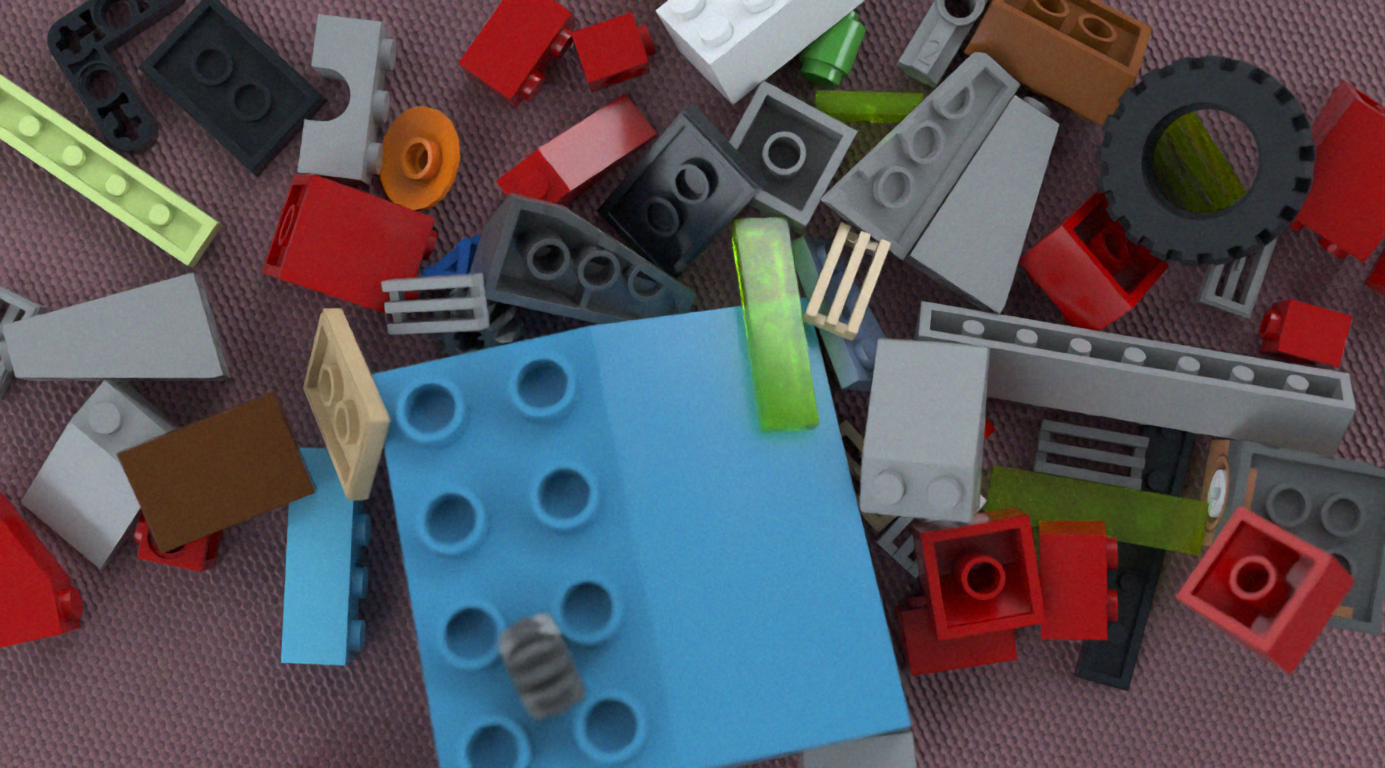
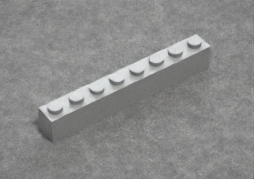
(1151, 380)

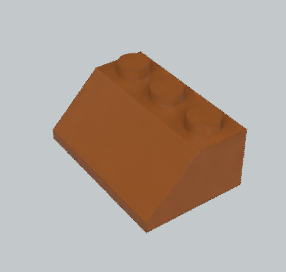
(1065, 50)

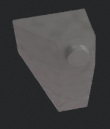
(565, 266)

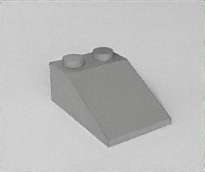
(925, 430)
(82, 482)

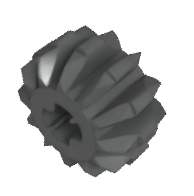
(502, 327)
(541, 666)

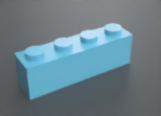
(324, 571)

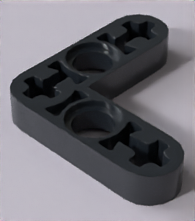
(99, 59)

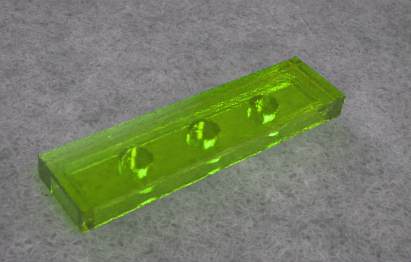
(774, 325)
(1127, 513)

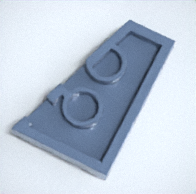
(851, 359)

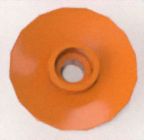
(419, 158)

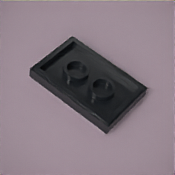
(233, 84)
(682, 194)

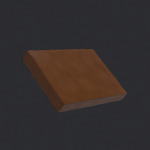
(217, 471)

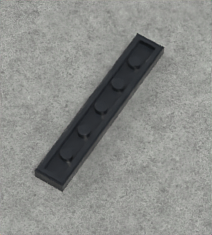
(1138, 567)

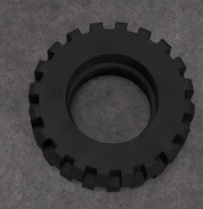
(1192, 85)

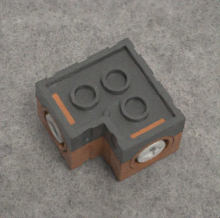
(1316, 498)

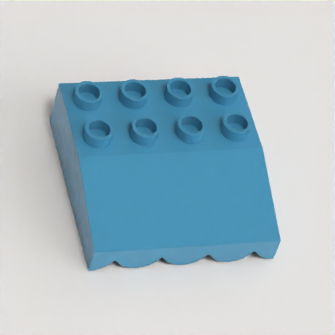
(681, 551)

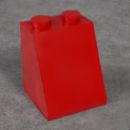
(1348, 175)
(347, 242)

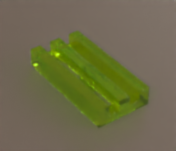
(866, 106)
(1213, 158)

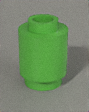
(833, 52)

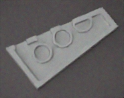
(919, 161)

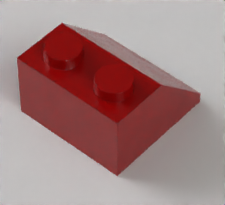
(1091, 266)
(979, 573)
(1266, 588)

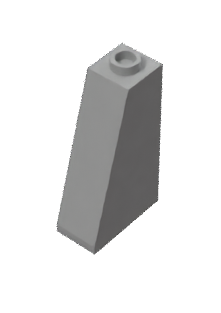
(985, 217)
(130, 336)

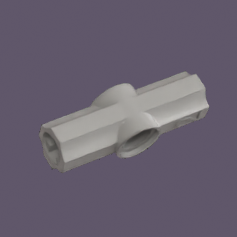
(937, 42)

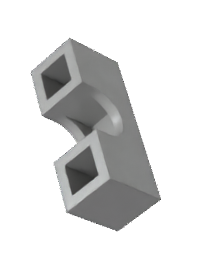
(348, 145)

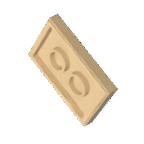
(346, 404)

